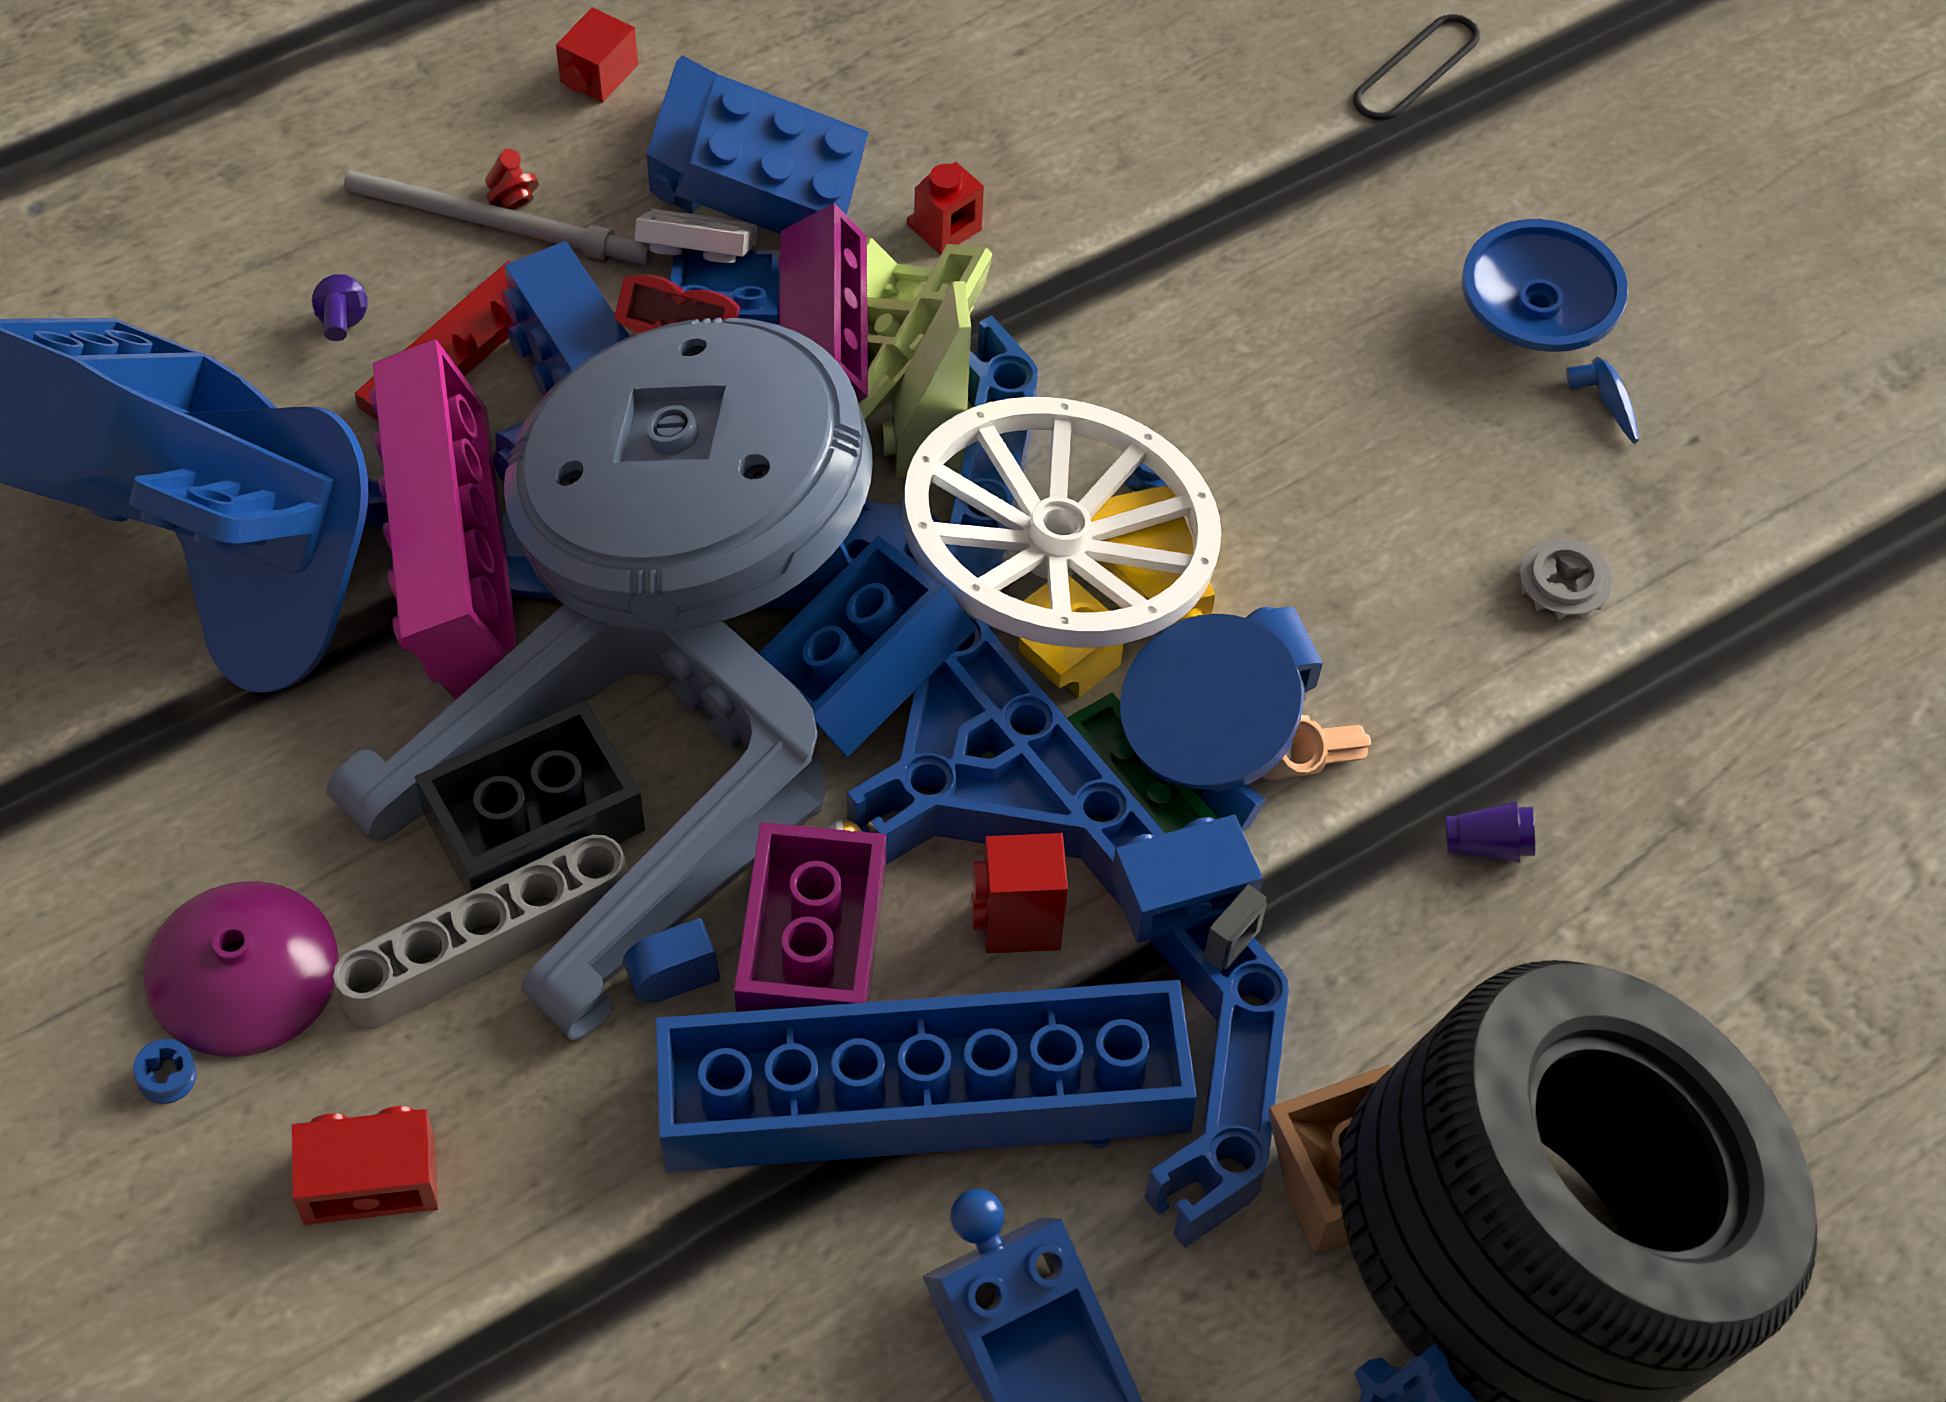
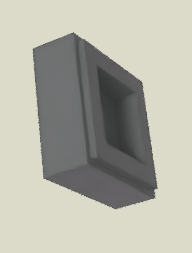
(1235, 928)

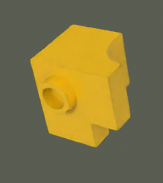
(1071, 666)

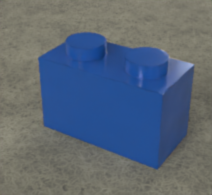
(1183, 876)

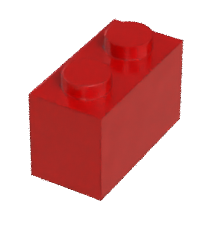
(1020, 893)
(364, 1165)

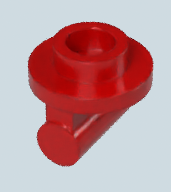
(508, 182)

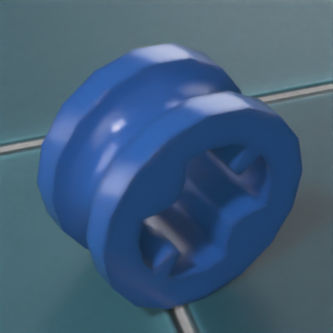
(152, 1059)

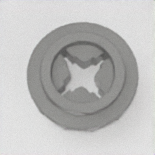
(1573, 561)

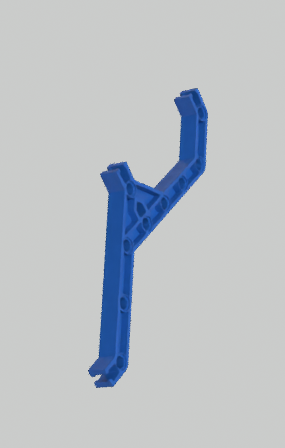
(1054, 787)

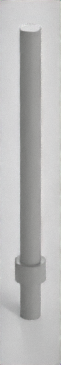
(594, 241)

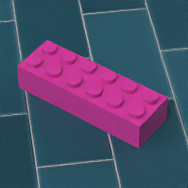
(442, 517)

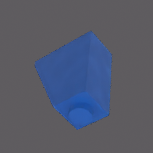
(674, 129)

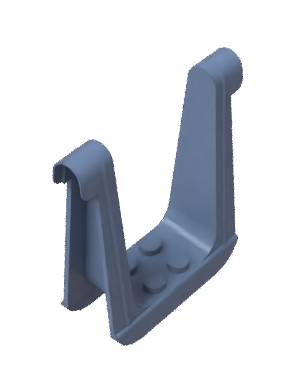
(705, 850)

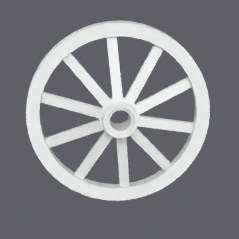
(1058, 531)

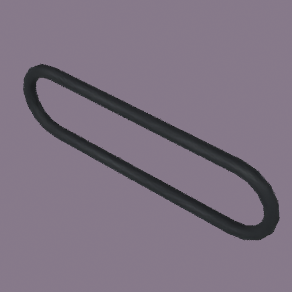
(1428, 82)

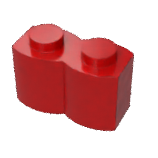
(656, 301)

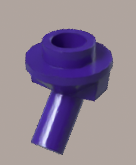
(339, 304)

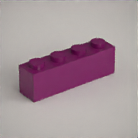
(827, 289)

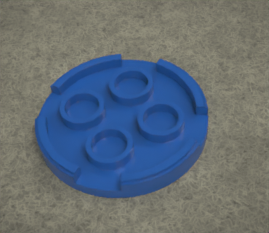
(1212, 702)

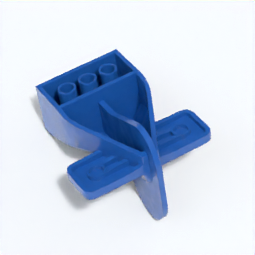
(185, 444)

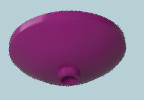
(248, 996)

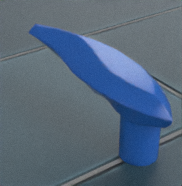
(1611, 392)

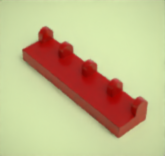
(465, 333)

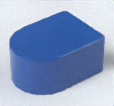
(672, 962)

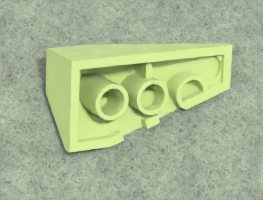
(933, 384)

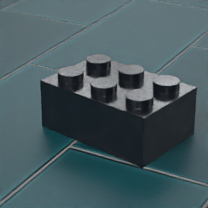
(529, 796)

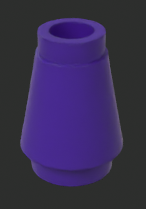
(1493, 832)

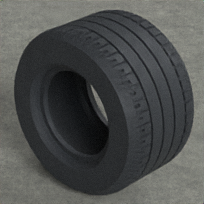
(1494, 1256)

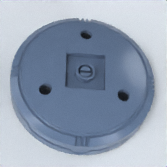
(689, 473)

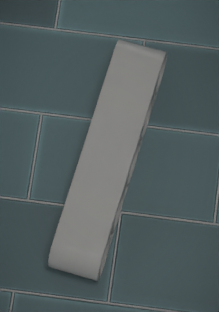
(470, 956)

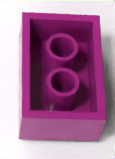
(811, 918)

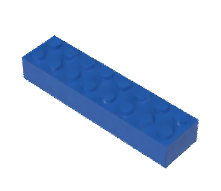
(923, 1075)

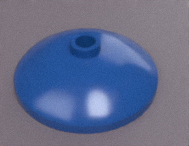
(1544, 285)

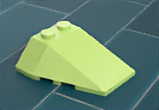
(903, 305)

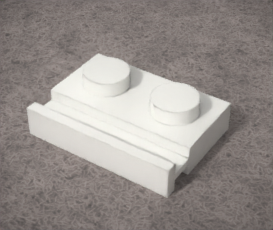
(716, 237)

